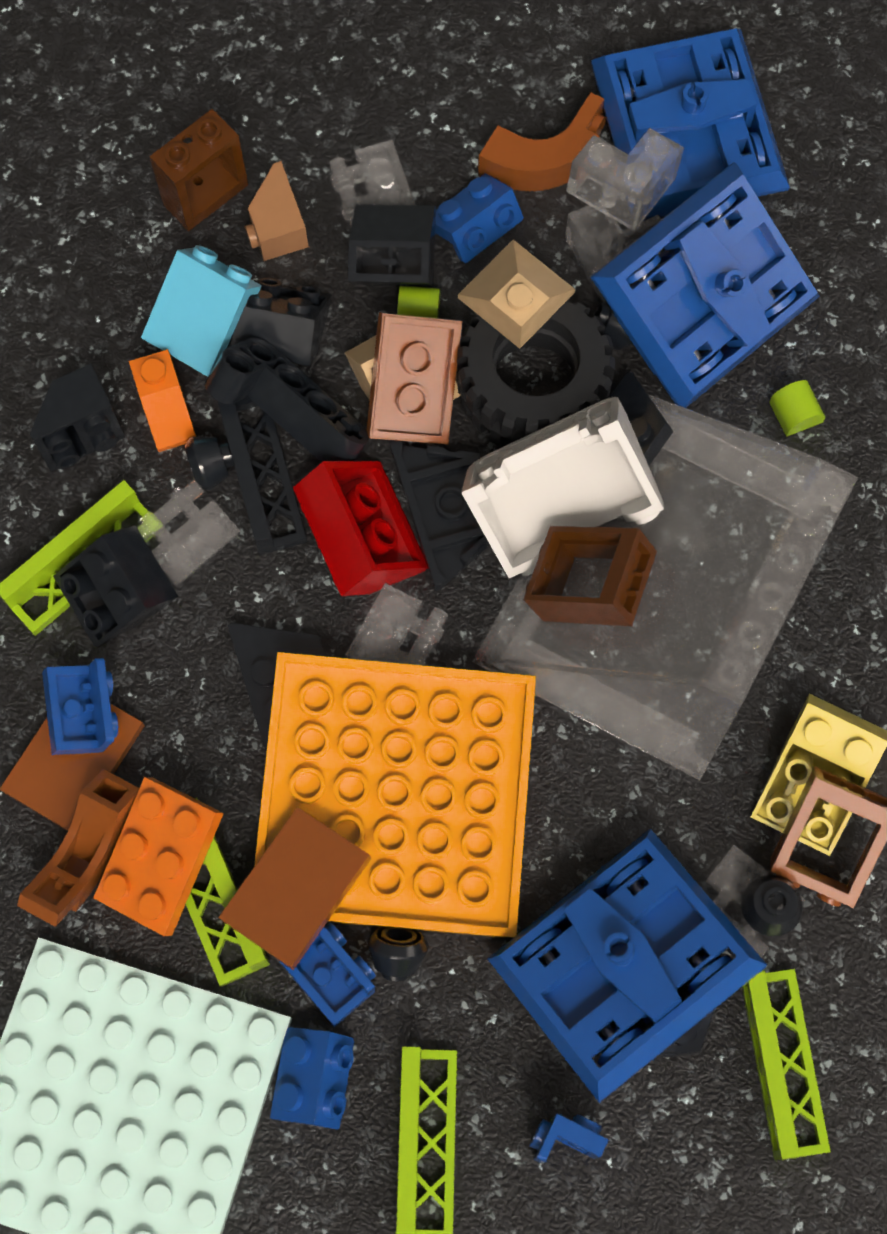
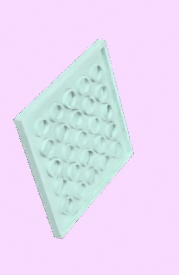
(127, 1098)

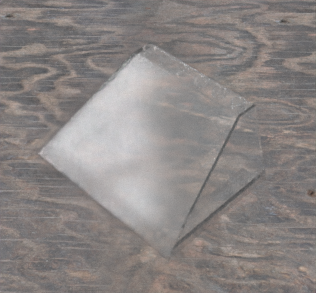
(727, 568)

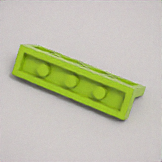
(41, 567)
(226, 888)
(772, 1072)
(409, 1139)

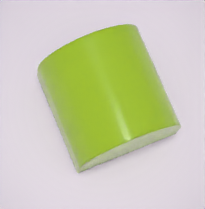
(419, 301)
(796, 407)

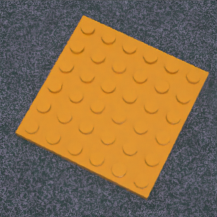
(415, 773)

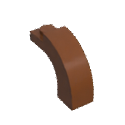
(541, 163)
(83, 852)

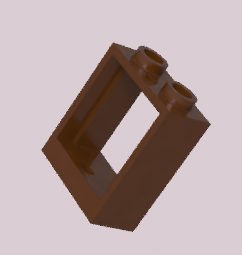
(202, 173)
(623, 586)

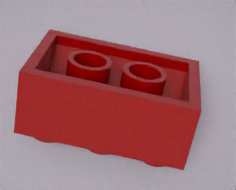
(359, 526)

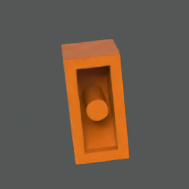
(162, 400)

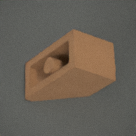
(275, 217)

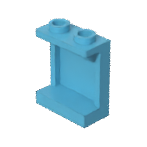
(198, 307)

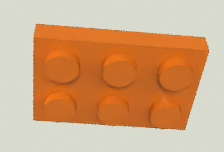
(158, 856)

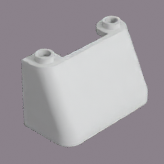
(561, 476)

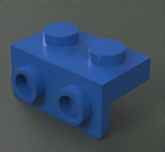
(478, 216)
(79, 708)
(332, 977)
(312, 1078)
(578, 1134)

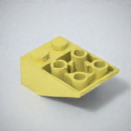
(831, 741)

